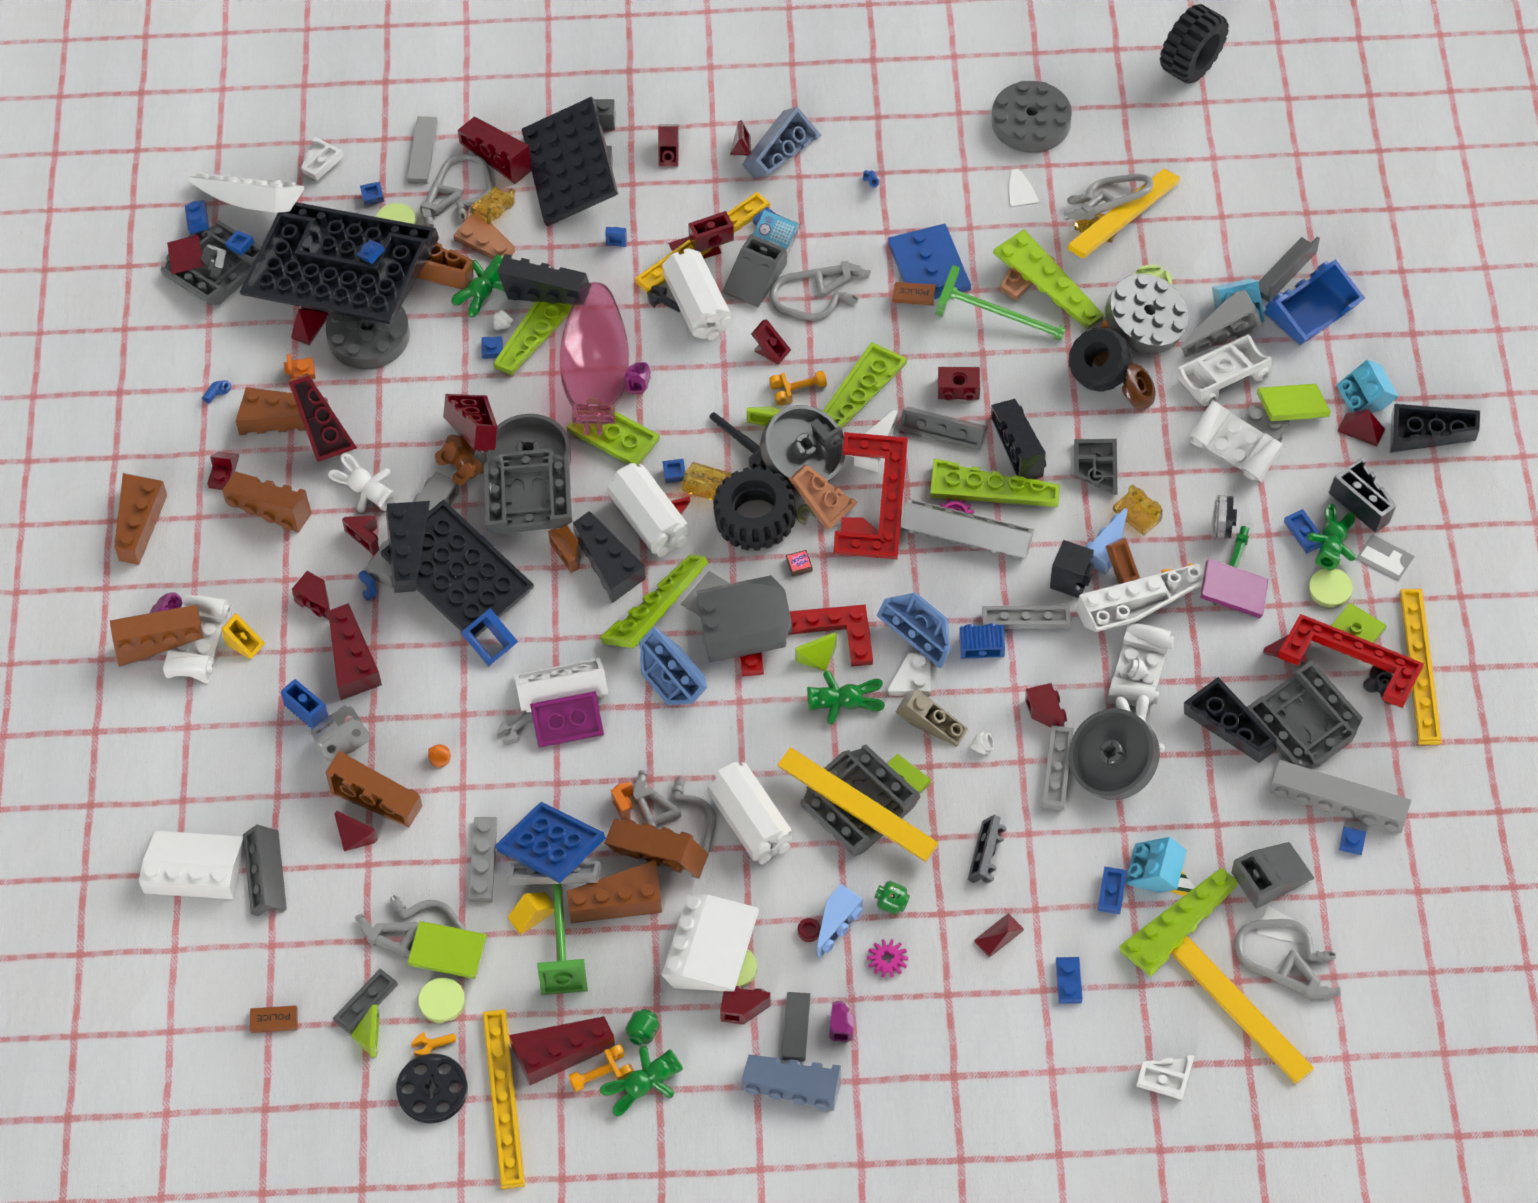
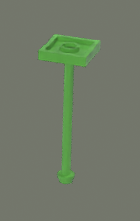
(951, 292)
(563, 974)

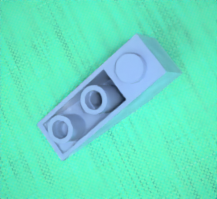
(1106, 536)
(839, 912)

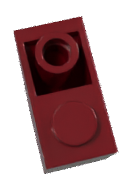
(668, 145)
(312, 593)
(1044, 705)
(743, 1004)

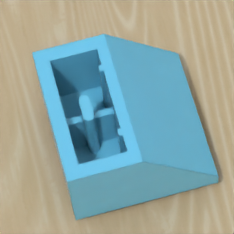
(1224, 291)
(1367, 388)
(1156, 865)

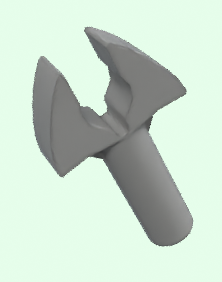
(513, 729)

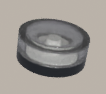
(1223, 516)

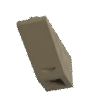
(930, 717)

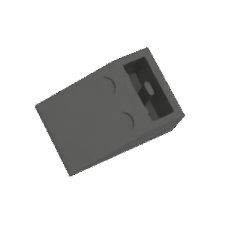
(755, 270)
(1270, 873)

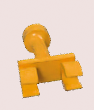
(785, 396)
(615, 1053)

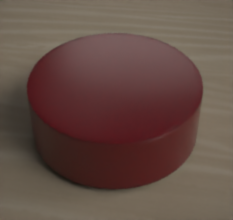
(809, 930)

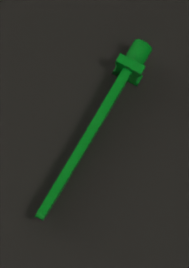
(1241, 541)

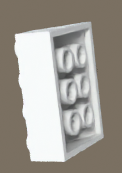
(191, 865)
(709, 943)

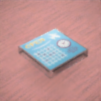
(777, 229)

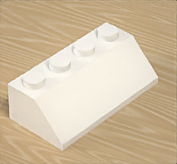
(560, 682)

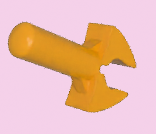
(431, 1043)

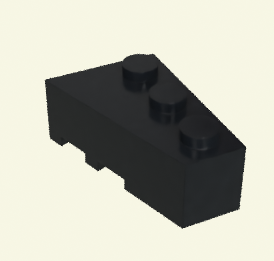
(1363, 496)

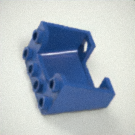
(1314, 302)

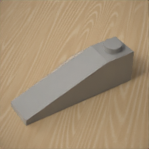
(1232, 318)

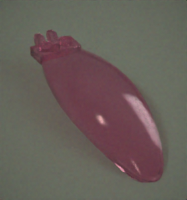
(594, 358)

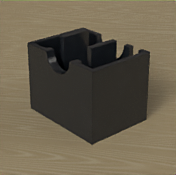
(1071, 569)

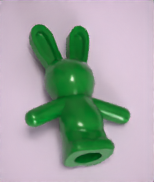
(481, 286)
(1332, 539)
(848, 696)
(640, 1081)

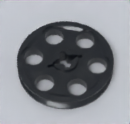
(441, 1092)

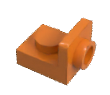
(299, 367)
(620, 799)

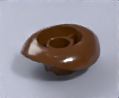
(1139, 387)

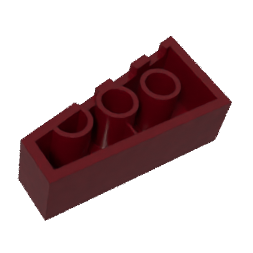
(497, 148)
(472, 419)
(320, 422)
(352, 658)
(560, 1047)

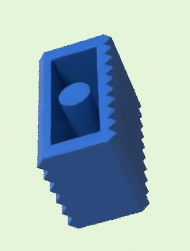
(981, 641)
(304, 704)

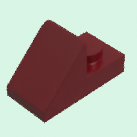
(770, 342)
(222, 469)
(361, 530)

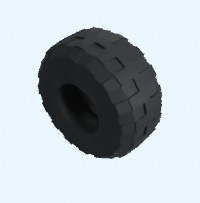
(1087, 347)

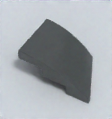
(1097, 463)

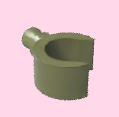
(803, 508)

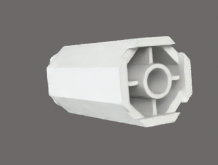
(696, 294)
(648, 509)
(750, 812)

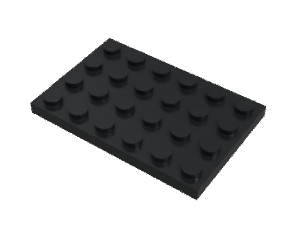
(570, 161)
(464, 571)

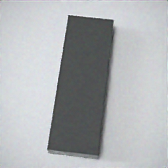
(372, 993)
(796, 1026)

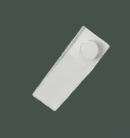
(884, 427)

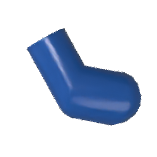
(871, 177)
(215, 389)
(369, 581)

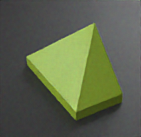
(761, 415)
(817, 652)
(367, 1031)

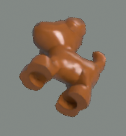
(460, 455)

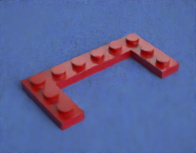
(894, 452)
(852, 618)
(1404, 668)

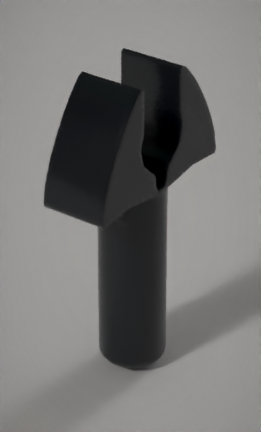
(661, 298)

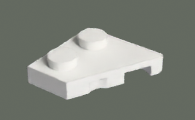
(320, 159)
(912, 675)
(1166, 1076)

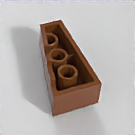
(447, 268)
(268, 411)
(268, 501)
(137, 515)
(154, 633)
(372, 790)
(662, 845)
(617, 896)

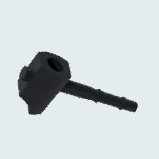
(754, 460)

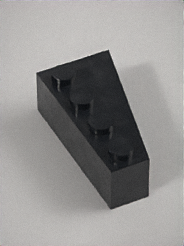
(542, 282)
(1431, 426)
(1018, 439)
(406, 539)
(610, 559)
(1230, 719)

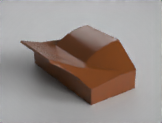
(565, 546)

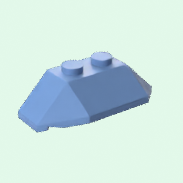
(918, 624)
(670, 669)

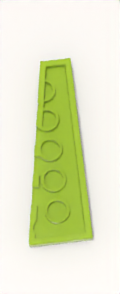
(1037, 266)
(530, 334)
(863, 382)
(972, 484)
(655, 604)
(1156, 940)

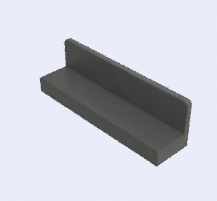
(1287, 267)
(942, 427)
(264, 870)

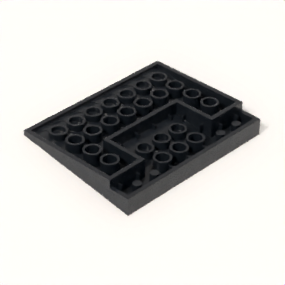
(315, 263)

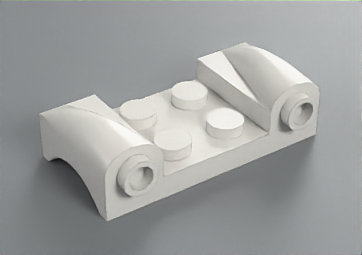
(1223, 367)
(1236, 441)
(1146, 644)
(199, 657)

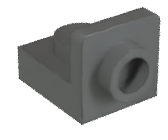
(215, 257)
(827, 438)

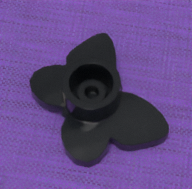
(1378, 681)

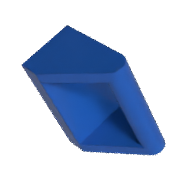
(497, 628)

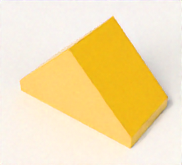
(241, 637)
(530, 911)

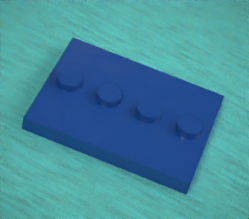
(927, 258)
(550, 842)

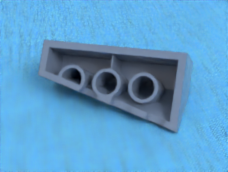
(782, 141)
(792, 1081)

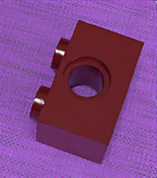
(711, 231)
(959, 383)

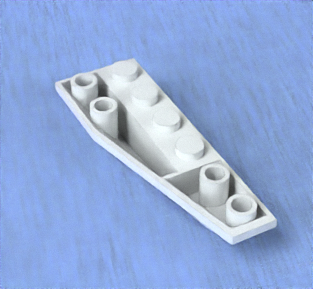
(250, 193)
(1137, 598)

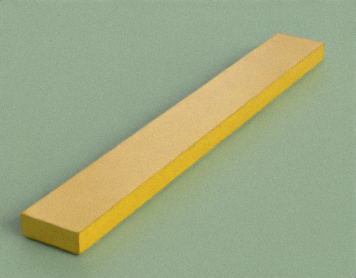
(739, 215)
(1121, 215)
(1418, 648)
(858, 804)
(1242, 1011)
(503, 1099)

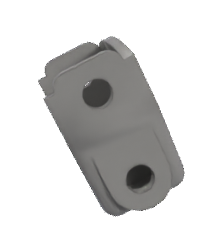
(337, 735)

